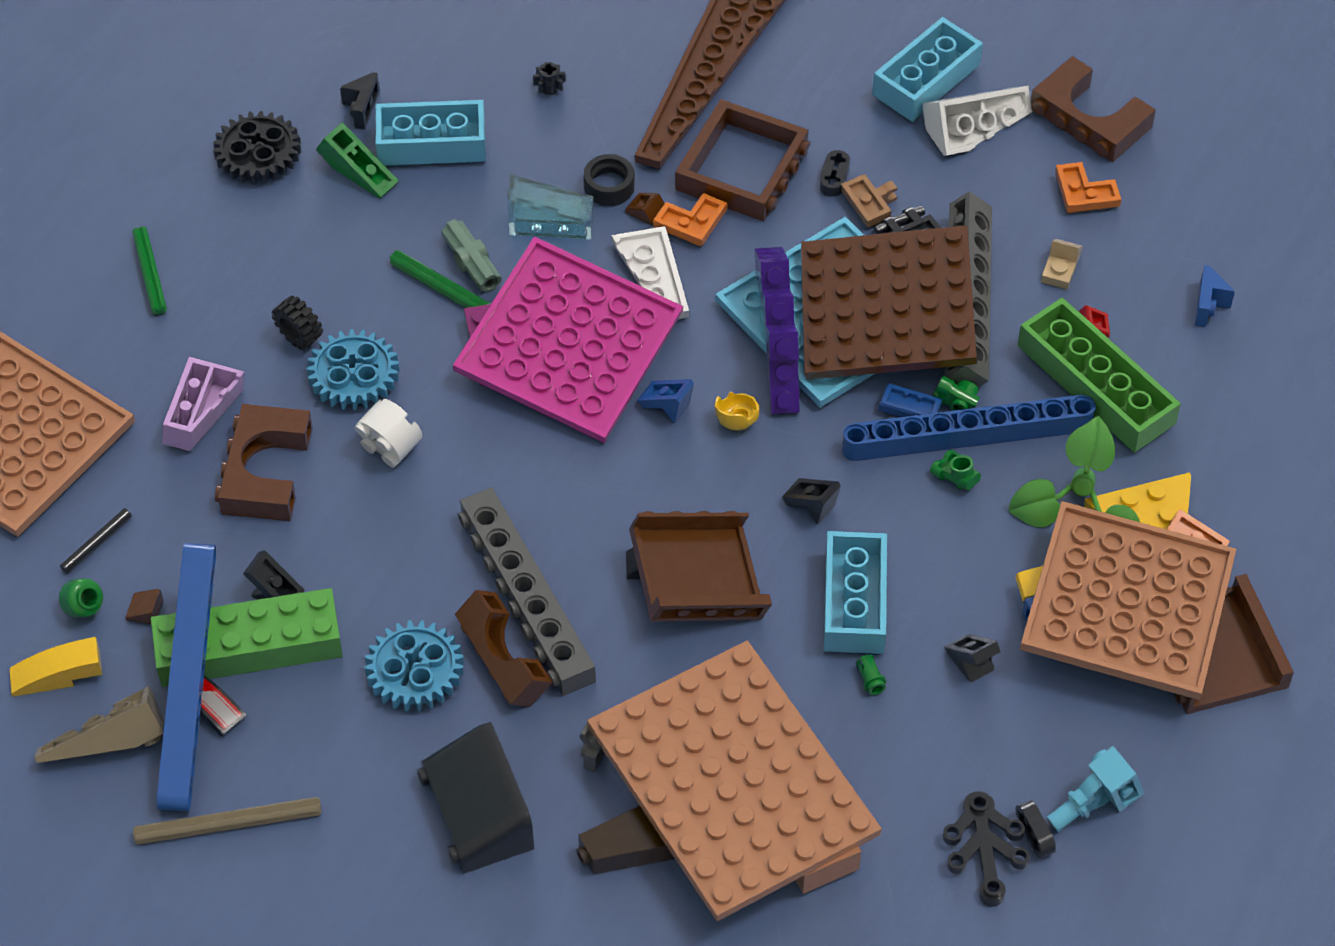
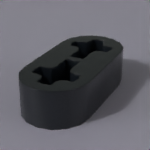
(830, 172)
(1036, 829)

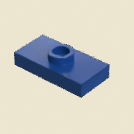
(907, 402)

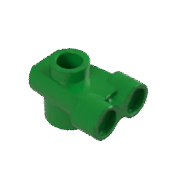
(957, 396)
(956, 469)

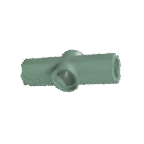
(471, 255)

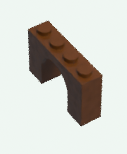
(1106, 135)
(257, 430)

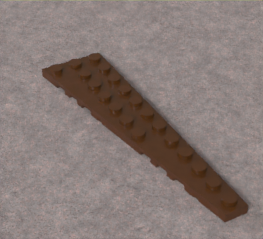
(712, 55)

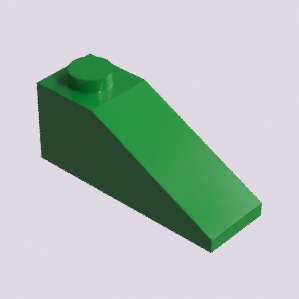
(355, 161)

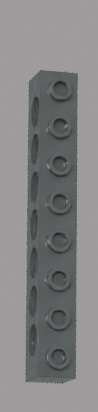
(977, 216)
(567, 675)

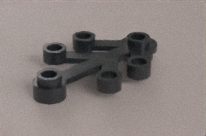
(985, 842)

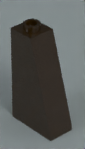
(622, 843)

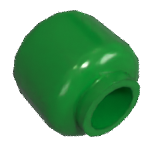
(81, 598)

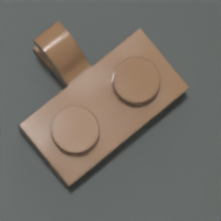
(868, 200)

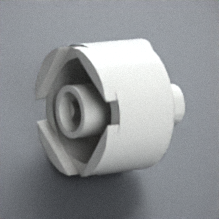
(388, 432)

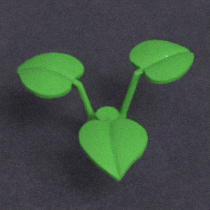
(1086, 446)

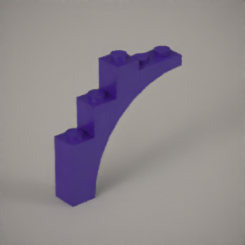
(779, 327)

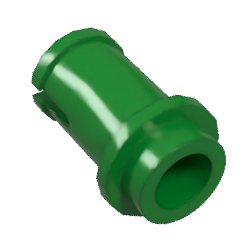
(873, 680)

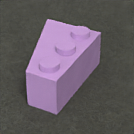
(200, 401)

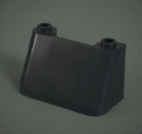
(478, 799)

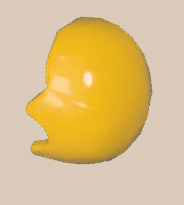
(736, 411)

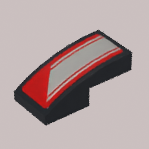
(219, 708)

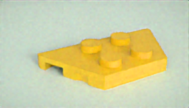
(1153, 501)

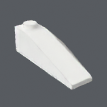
(967, 120)

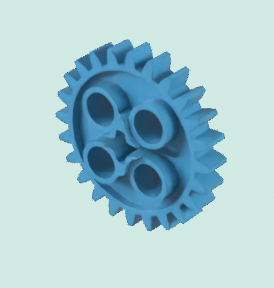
(353, 369)
(439, 673)

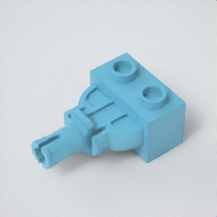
(1110, 781)

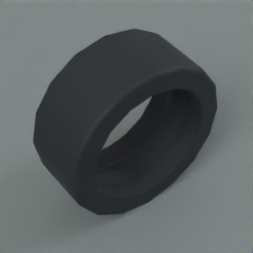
(609, 164)

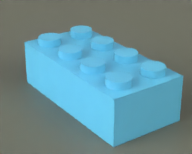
(927, 68)
(430, 132)
(855, 592)

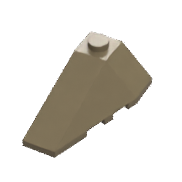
(128, 725)

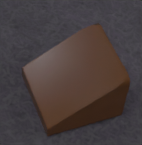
(645, 207)
(144, 606)

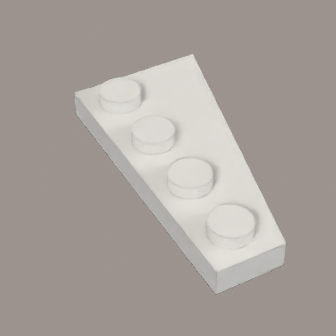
(652, 263)

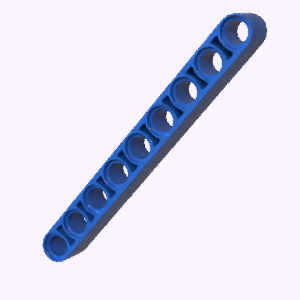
(966, 427)
(186, 677)

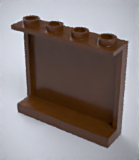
(696, 567)
(1245, 653)

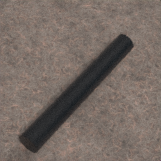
(95, 541)

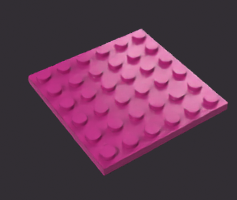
(568, 339)

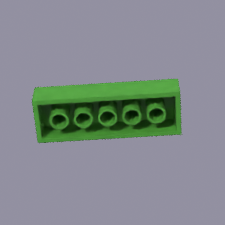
(1093, 366)
(259, 635)

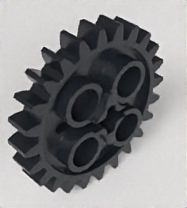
(257, 147)

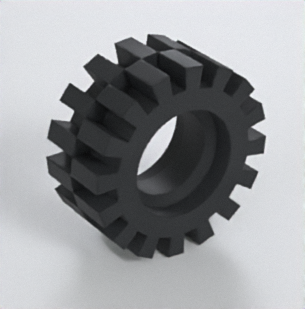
(297, 322)

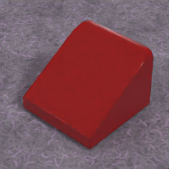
(1097, 318)

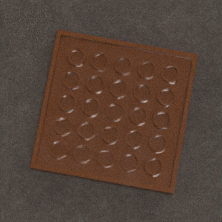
(887, 303)

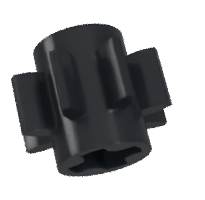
(549, 78)

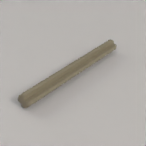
(227, 820)

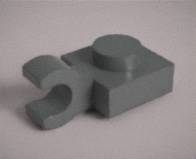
(591, 750)

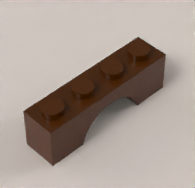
(484, 622)

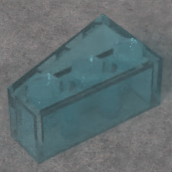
(548, 210)

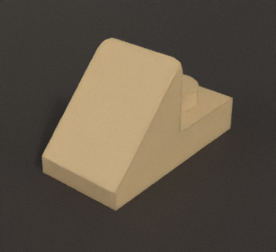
(1061, 263)

